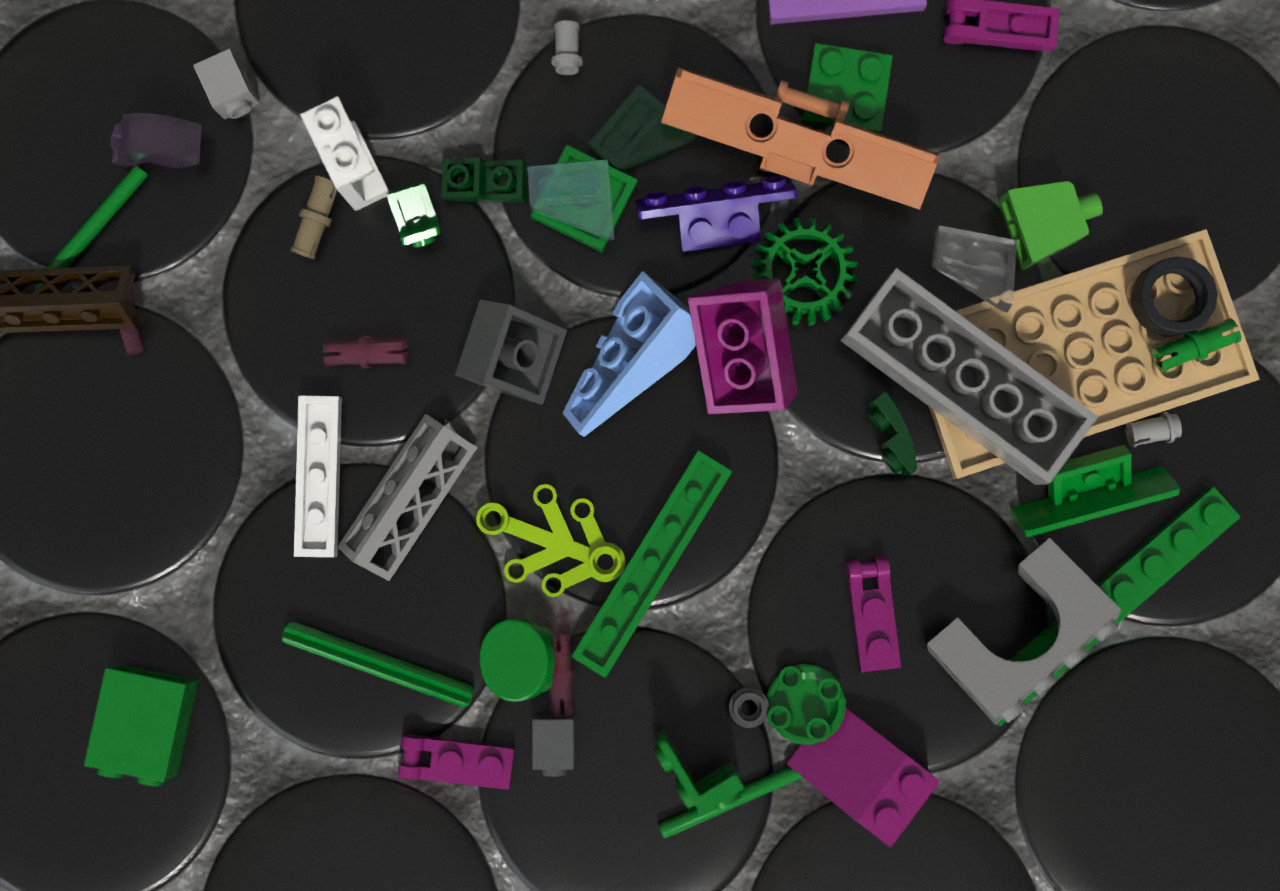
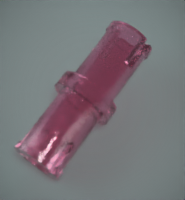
(365, 352)
(562, 677)

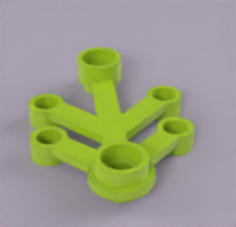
(558, 544)

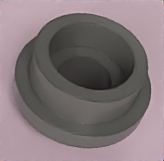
(748, 720)

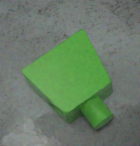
(1047, 219)

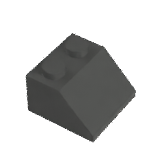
(511, 351)

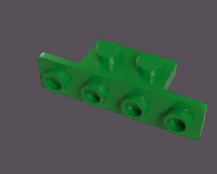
(1092, 489)

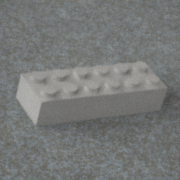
(969, 378)

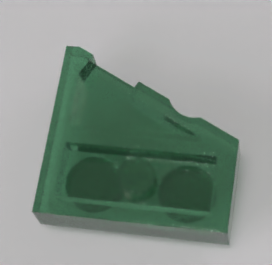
(636, 133)

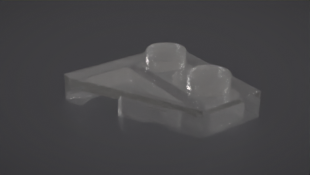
(977, 263)

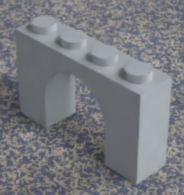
(1002, 685)

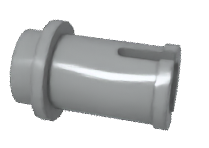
(567, 48)
(1161, 428)

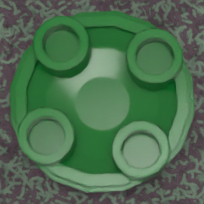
(806, 704)

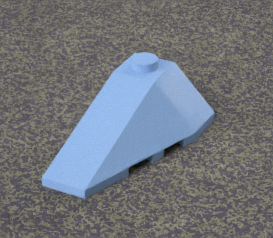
(644, 344)

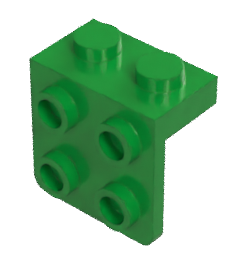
(714, 790)

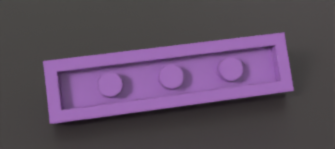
(809, 10)

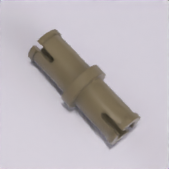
(314, 217)

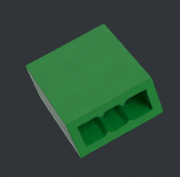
(140, 724)

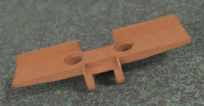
(796, 151)

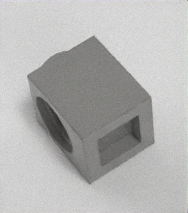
(226, 85)

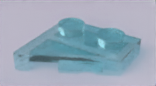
(574, 195)

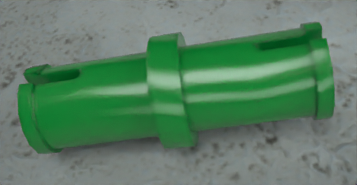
(1196, 345)

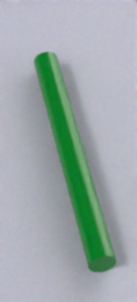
(97, 220)
(752, 791)

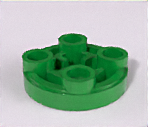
(517, 659)

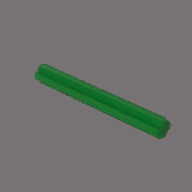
(378, 664)

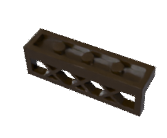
(71, 311)

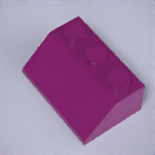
(744, 347)

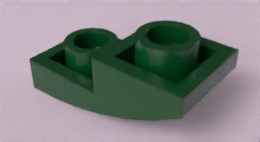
(484, 180)
(898, 448)

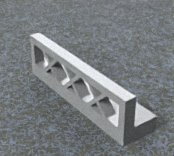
(378, 518)

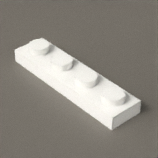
(317, 476)

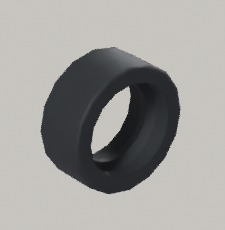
(1199, 279)

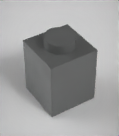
(553, 744)

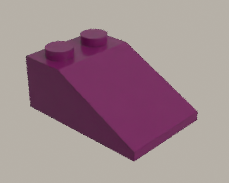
(866, 777)

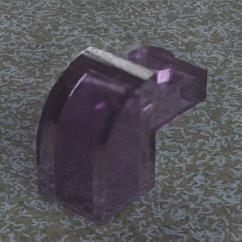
(155, 140)

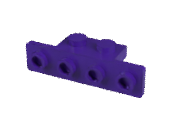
(717, 215)

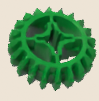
(828, 248)

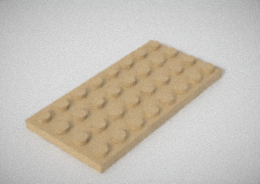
(1094, 348)

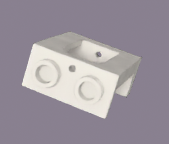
(345, 154)

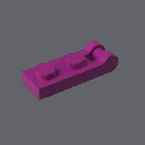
(1002, 25)
(873, 615)
(457, 761)

